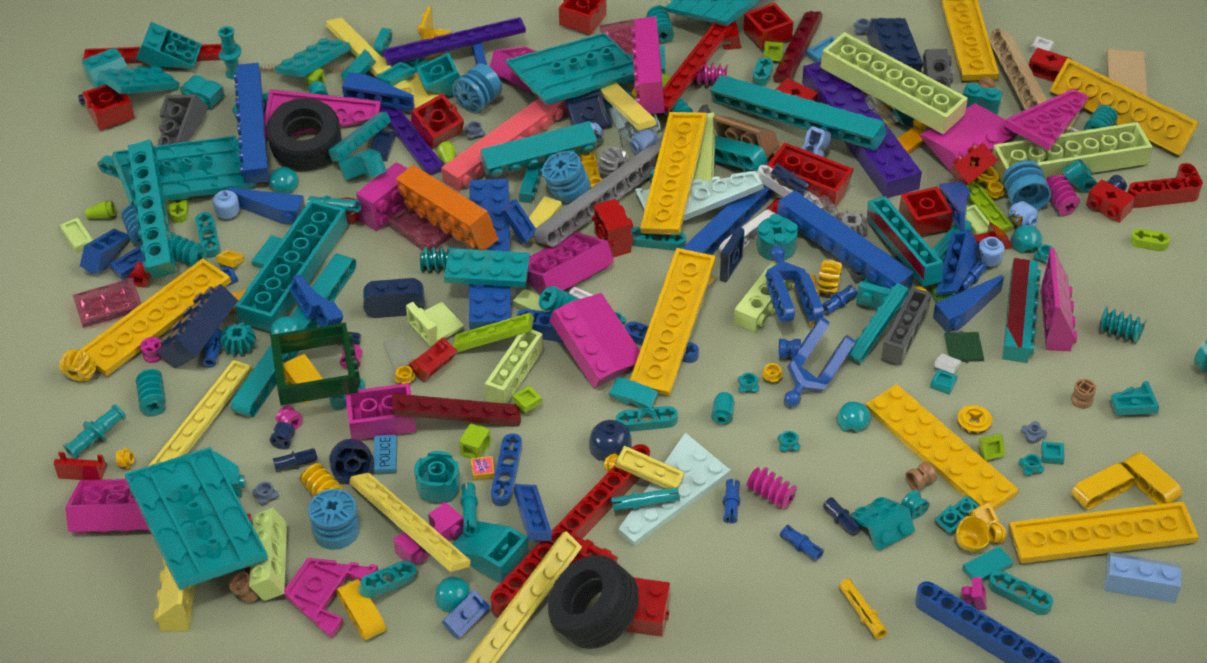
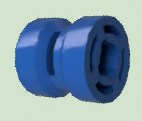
(783, 348)

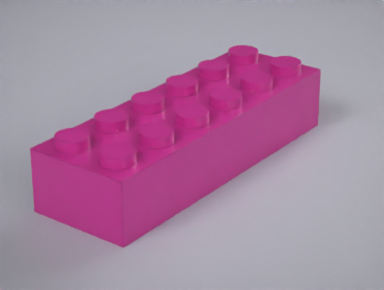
(647, 65)

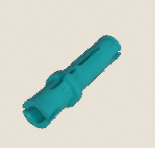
(347, 204)
(645, 499)
(469, 503)

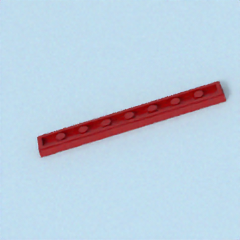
(207, 52)
(694, 64)

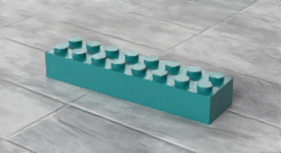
(298, 253)

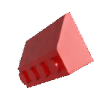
(820, 173)

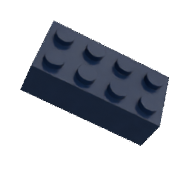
(895, 40)
(197, 325)

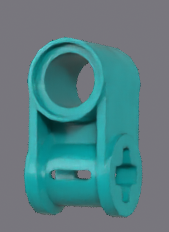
(1080, 175)

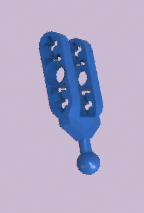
(804, 285)
(805, 380)

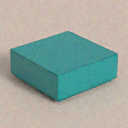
(943, 381)
(1052, 453)

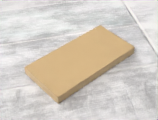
(1127, 68)

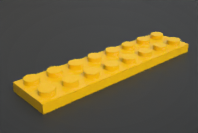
(969, 39)
(1159, 123)
(674, 173)
(152, 317)
(673, 320)
(941, 448)
(1102, 532)

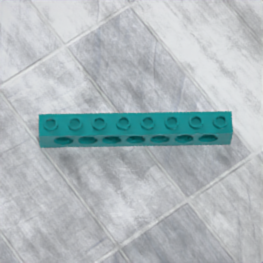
(151, 209)

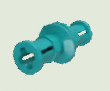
(230, 50)
(94, 430)

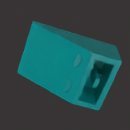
(167, 48)
(494, 549)

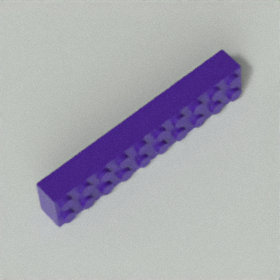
(888, 166)

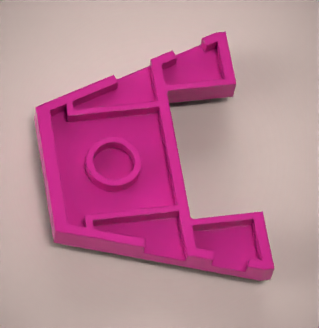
(316, 587)

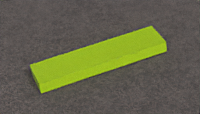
(988, 207)
(493, 332)

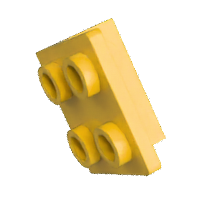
(427, 30)

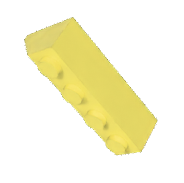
(174, 604)

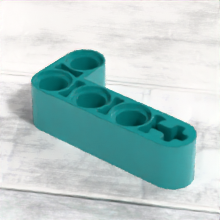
(739, 154)
(365, 162)

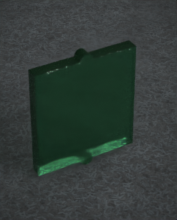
(964, 346)

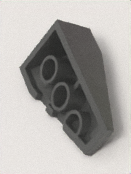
(180, 118)

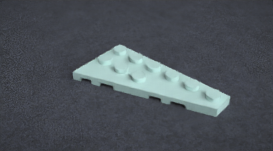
(714, 193)
(701, 475)

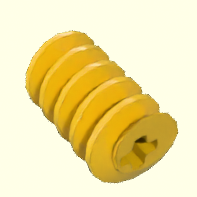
(318, 479)

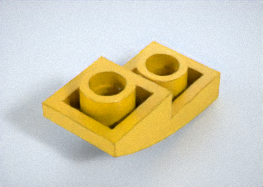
(590, 164)

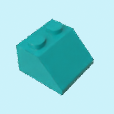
(109, 59)
(439, 75)

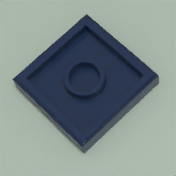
(588, 108)
(732, 254)

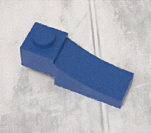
(313, 304)

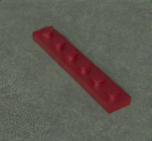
(798, 46)
(455, 409)

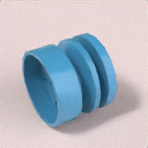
(477, 88)
(566, 176)
(1026, 183)
(334, 519)

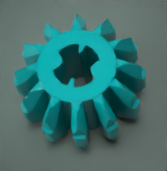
(238, 339)

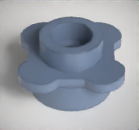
(861, 26)
(474, 129)
(1033, 432)
(261, 489)

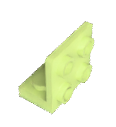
(434, 322)

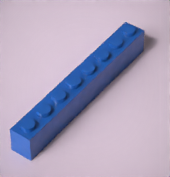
(252, 123)
(844, 242)

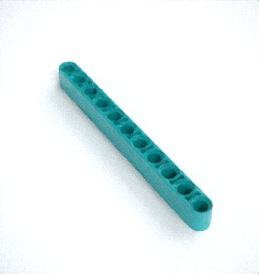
(263, 378)

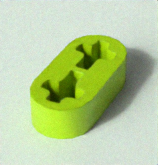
(174, 207)
(1150, 239)

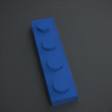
(532, 512)

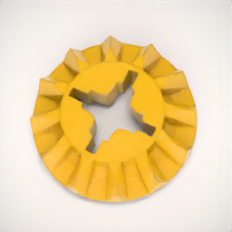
(990, 176)
(974, 412)

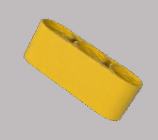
(1152, 479)
(1103, 486)
(361, 610)

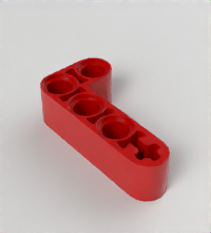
(1182, 189)

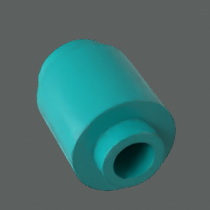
(723, 408)

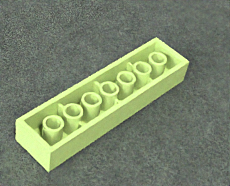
(894, 83)
(1098, 148)

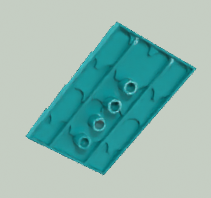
(713, 11)
(573, 68)
(191, 168)
(195, 517)

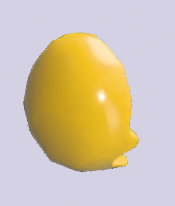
(972, 534)

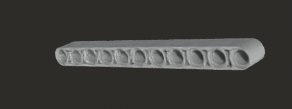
(613, 186)

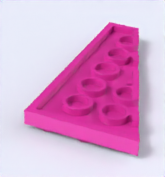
(349, 110)
(1049, 119)

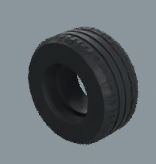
(297, 115)
(610, 613)

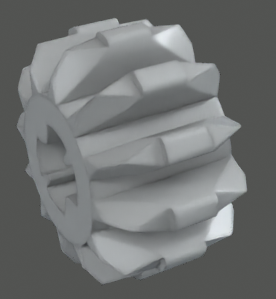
(612, 160)
(855, 222)

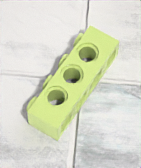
(757, 304)
(514, 367)
(268, 577)

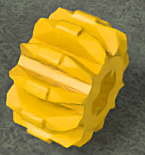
(829, 277)
(77, 365)

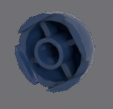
(609, 438)
(349, 459)

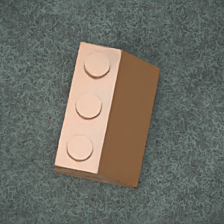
(745, 132)

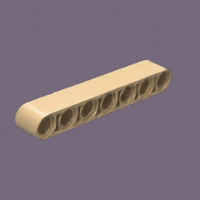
(1016, 68)

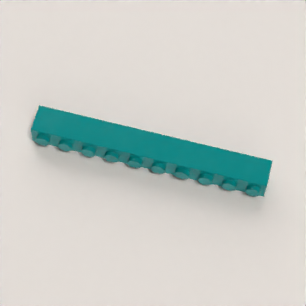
(798, 112)

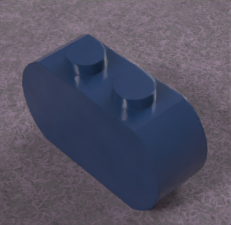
(391, 296)

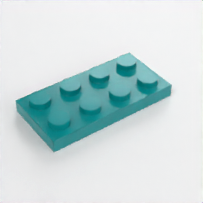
(312, 57)
(138, 80)
(487, 267)

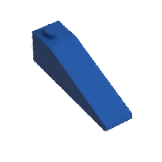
(368, 88)
(956, 196)
(274, 206)
(958, 261)
(962, 307)

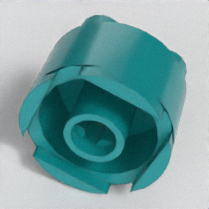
(776, 232)
(437, 477)

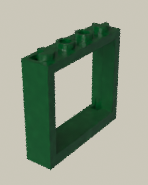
(311, 339)

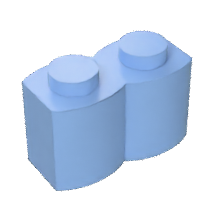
(817, 141)

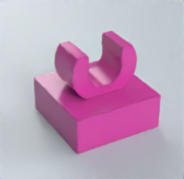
(975, 594)

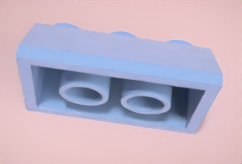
(1142, 577)

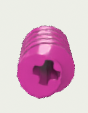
(710, 74)
(1062, 194)
(770, 488)

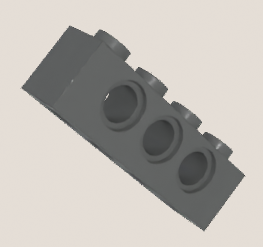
(938, 59)
(906, 326)

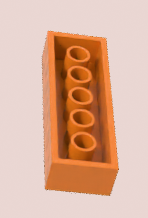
(446, 209)

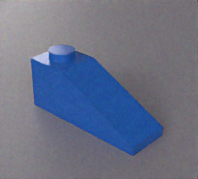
(103, 250)

